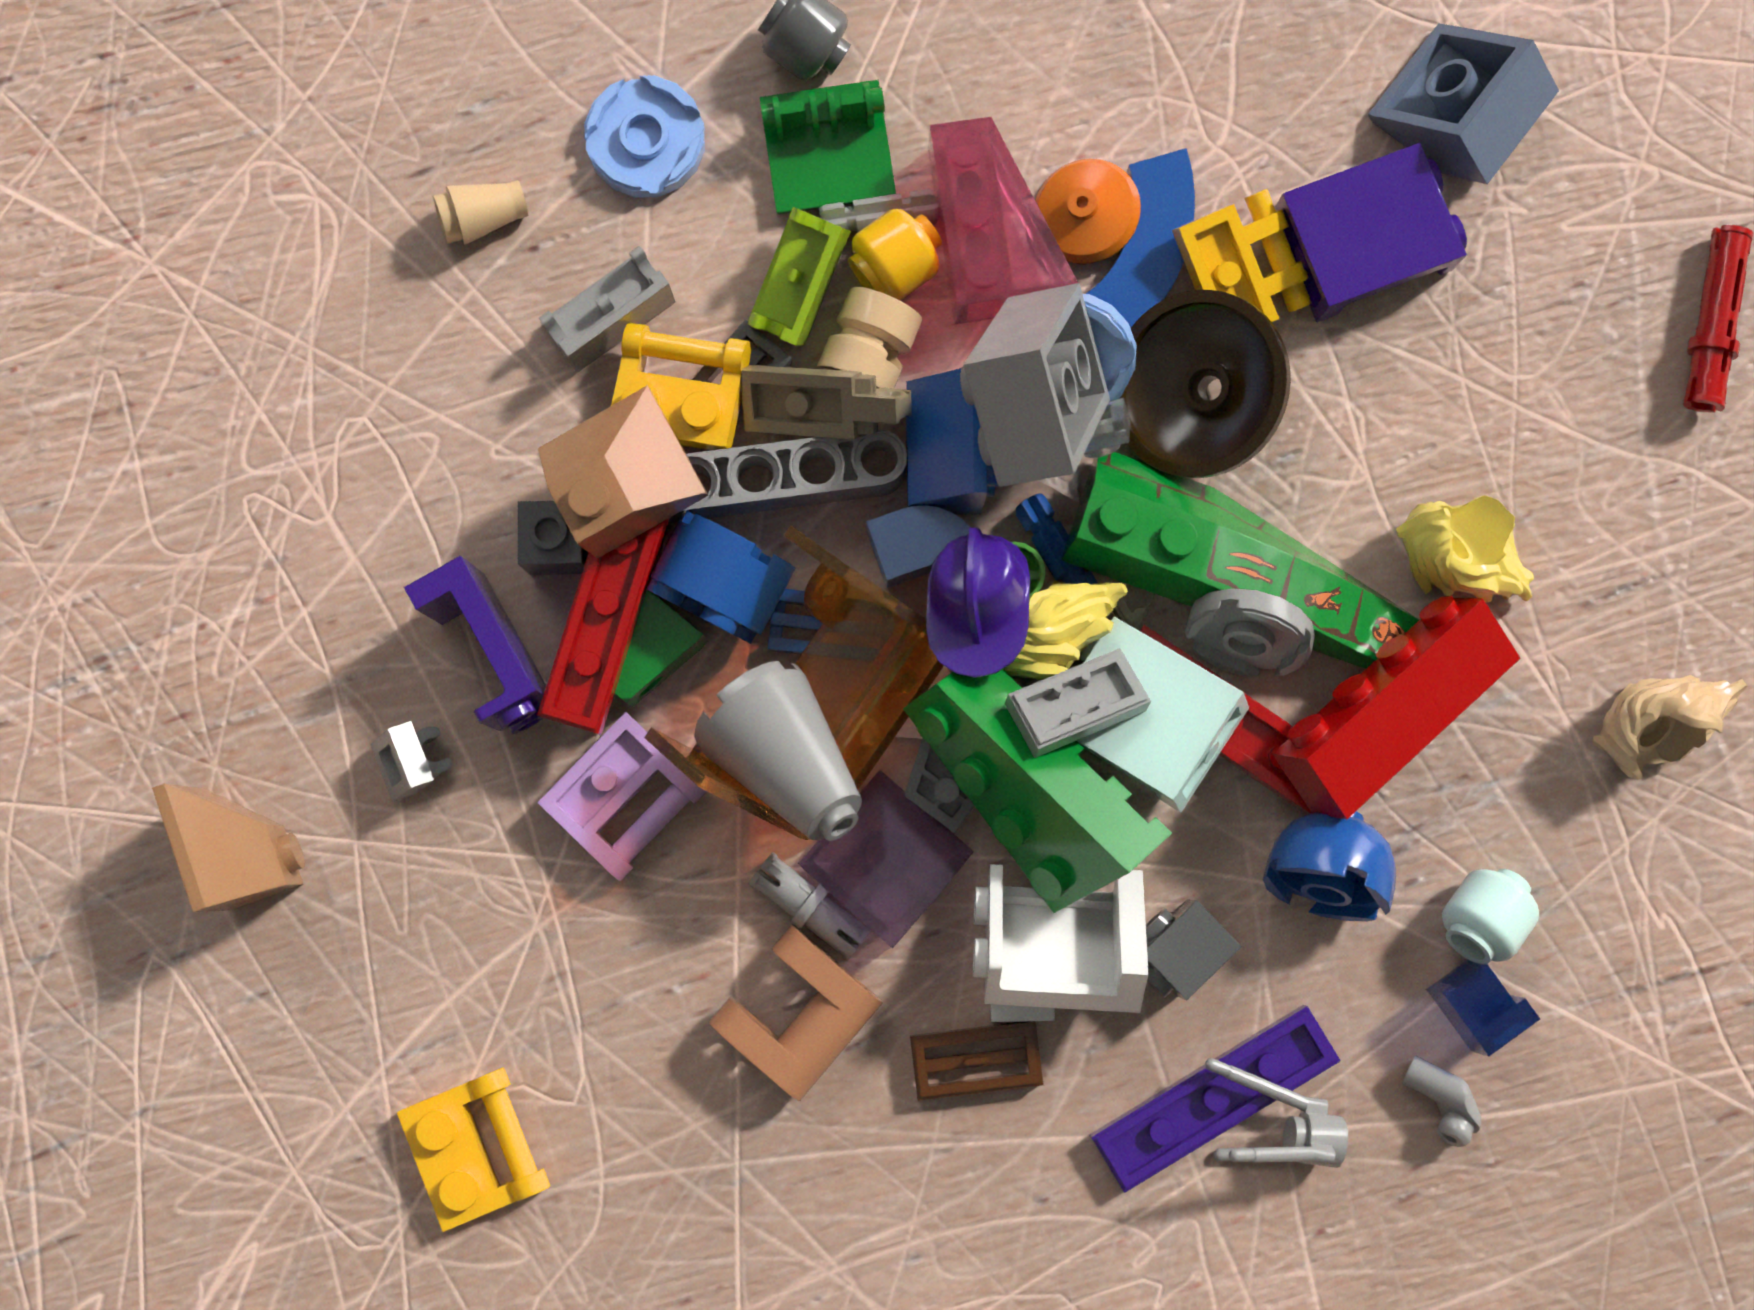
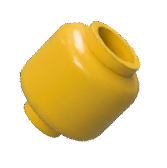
(895, 253)

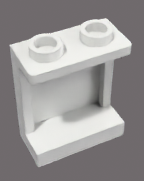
(1066, 959)

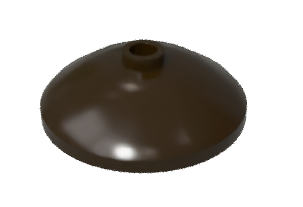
(1178, 354)

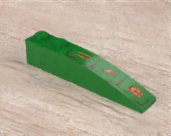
(1196, 541)

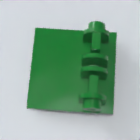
(827, 146)

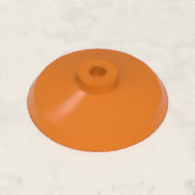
(1090, 209)

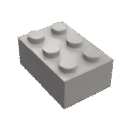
(1036, 386)

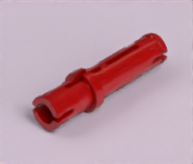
(1715, 335)

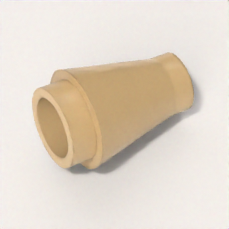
(478, 209)

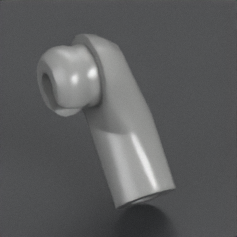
(1453, 1099)

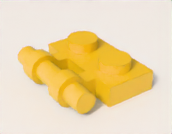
(1222, 259)

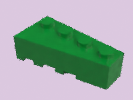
(1047, 810)

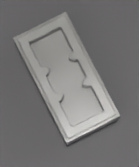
(1077, 702)

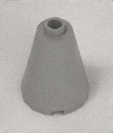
(782, 750)

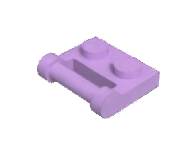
(604, 784)

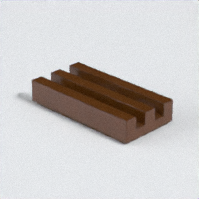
(978, 1085)

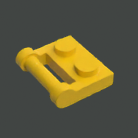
(698, 411)
(454, 1156)

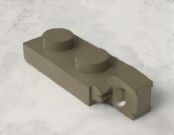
(818, 402)

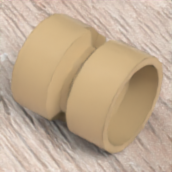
(872, 336)

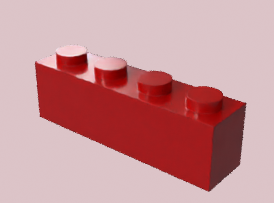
(1395, 705)

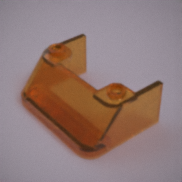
(862, 669)

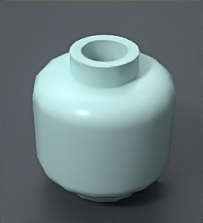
(1490, 915)

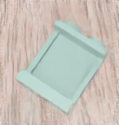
(1183, 727)

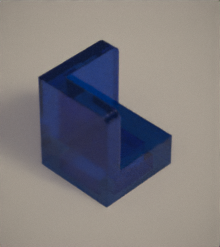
(1481, 1007)

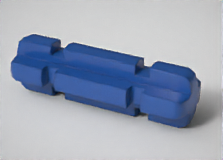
(1050, 539)

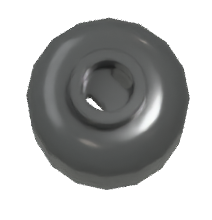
(805, 36)

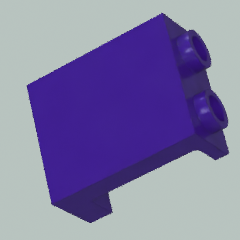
(1371, 229)
(464, 589)

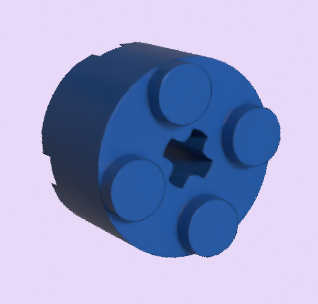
(720, 576)

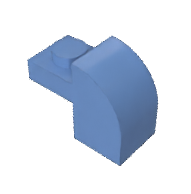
(911, 540)

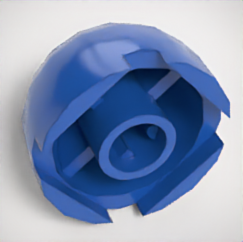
(1336, 864)

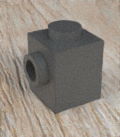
(1186, 949)

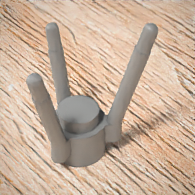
(1307, 1139)

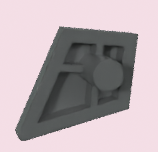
(936, 791)

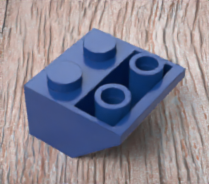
(944, 448)

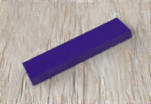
(1208, 1103)

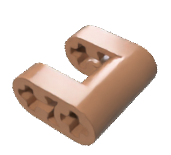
(818, 1031)

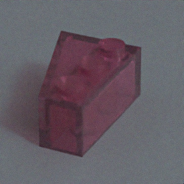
(989, 222)

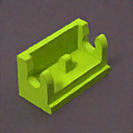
(798, 277)

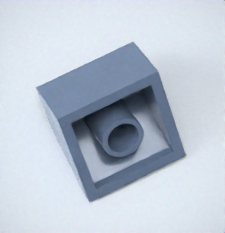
(1467, 99)

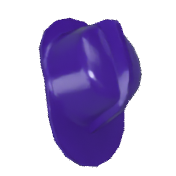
(978, 604)

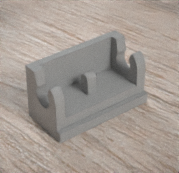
(599, 314)

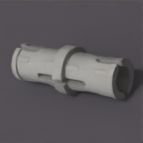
(809, 906)

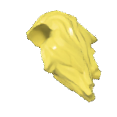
(1465, 549)
(1062, 625)

